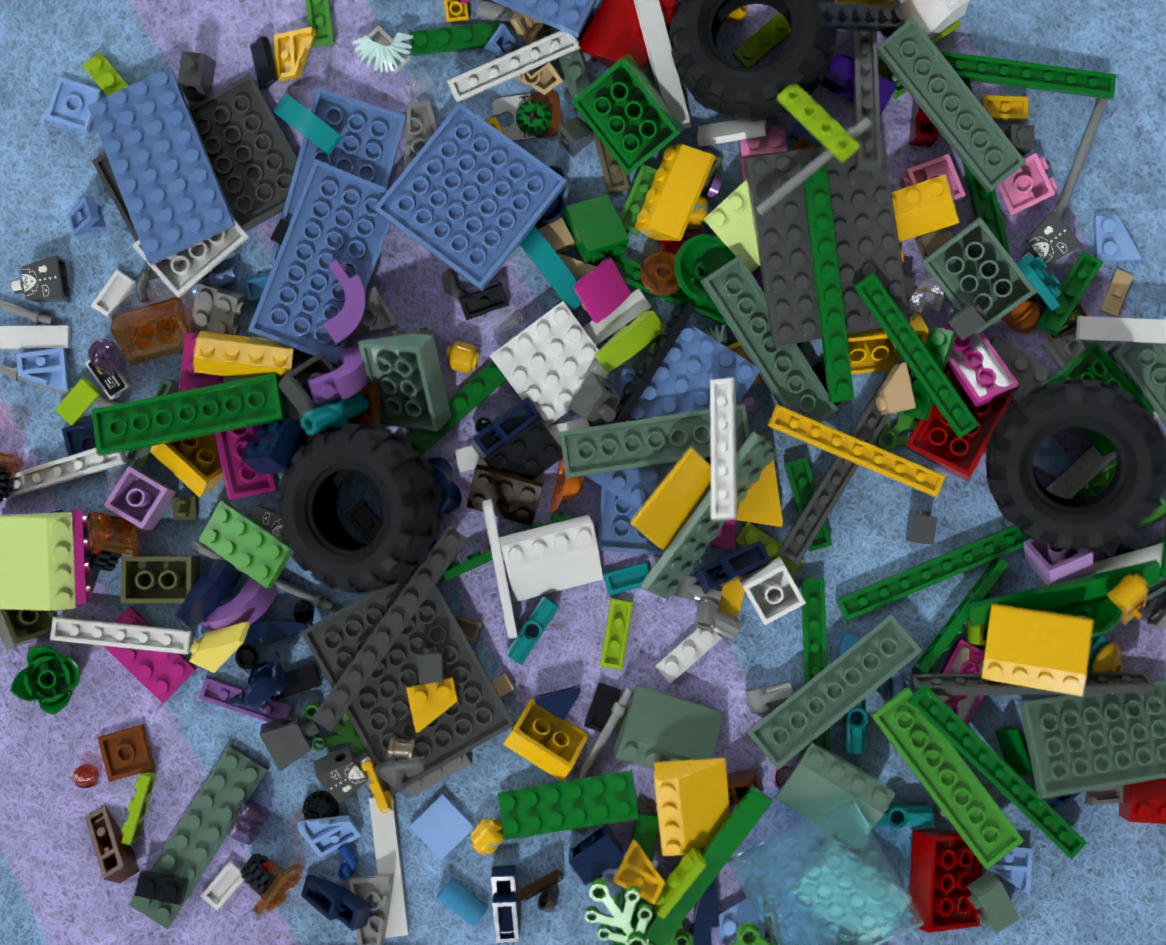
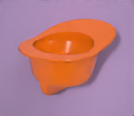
(1024, 316)
(565, 487)

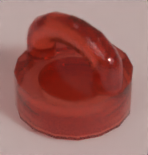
(86, 776)

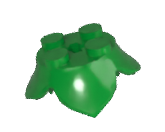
(33, 681)

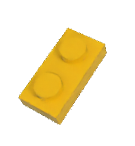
(1006, 107)

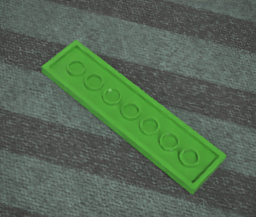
(947, 780)

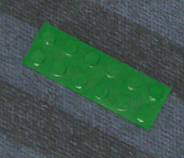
(569, 805)

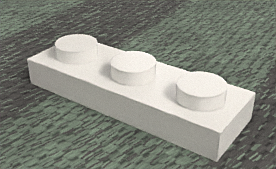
(687, 653)

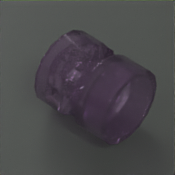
(107, 357)
(245, 825)

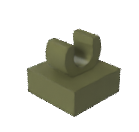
(185, 508)

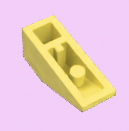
(217, 646)

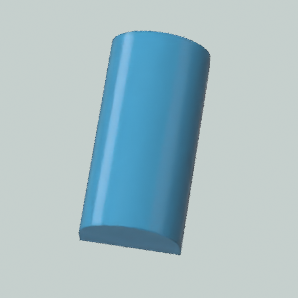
(462, 902)

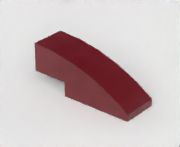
(922, 130)

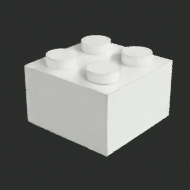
(772, 591)

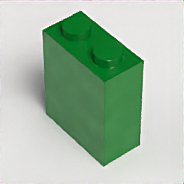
(596, 229)

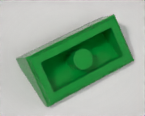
(1013, 750)

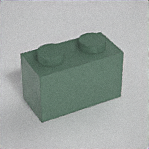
(993, 902)

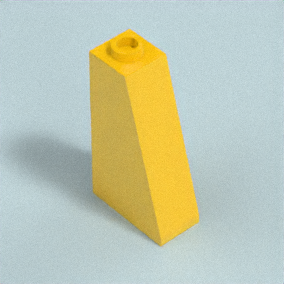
(762, 500)

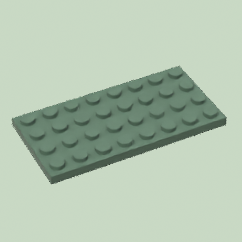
(1095, 740)

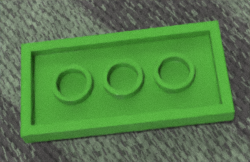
(246, 544)

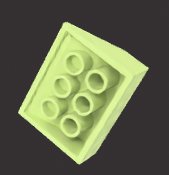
(735, 226)
(37, 562)

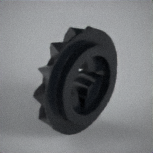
(326, 800)

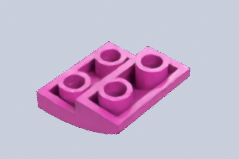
(602, 290)

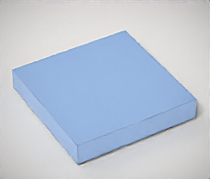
(71, 104)
(442, 826)

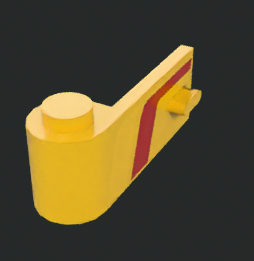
(1130, 596)

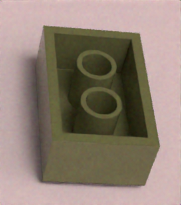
(158, 578)

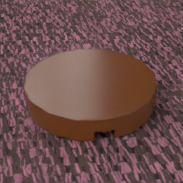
(659, 274)

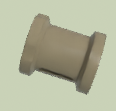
(401, 748)

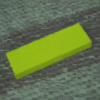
(616, 633)

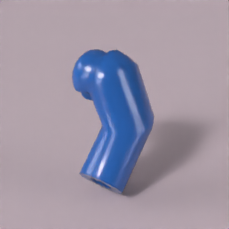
(348, 863)

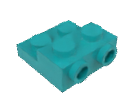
(1043, 283)

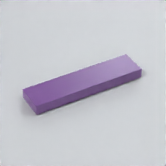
(218, 692)

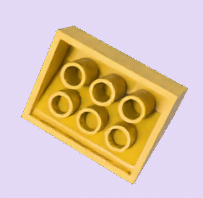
(674, 500)
(1037, 649)
(690, 803)

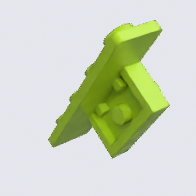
(818, 122)

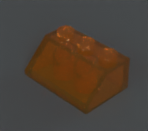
(151, 330)

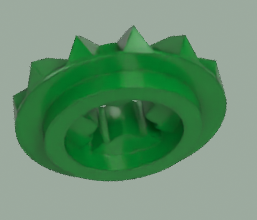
(539, 125)

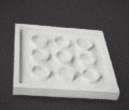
(549, 362)

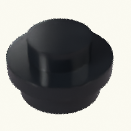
(246, 657)

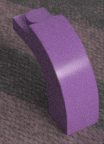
(350, 317)
(343, 381)
(245, 607)

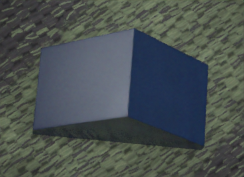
(559, 701)

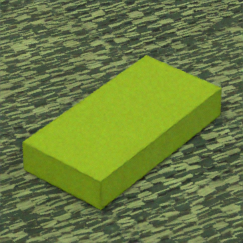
(78, 401)

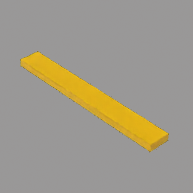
(856, 450)

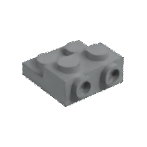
(217, 309)

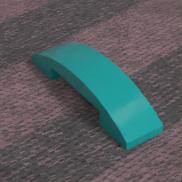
(307, 124)
(551, 267)

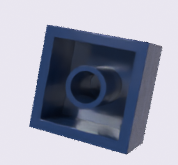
(273, 446)
(596, 855)

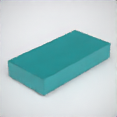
(626, 578)

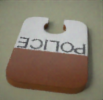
(512, 103)

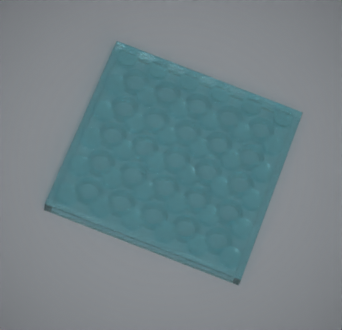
(826, 884)

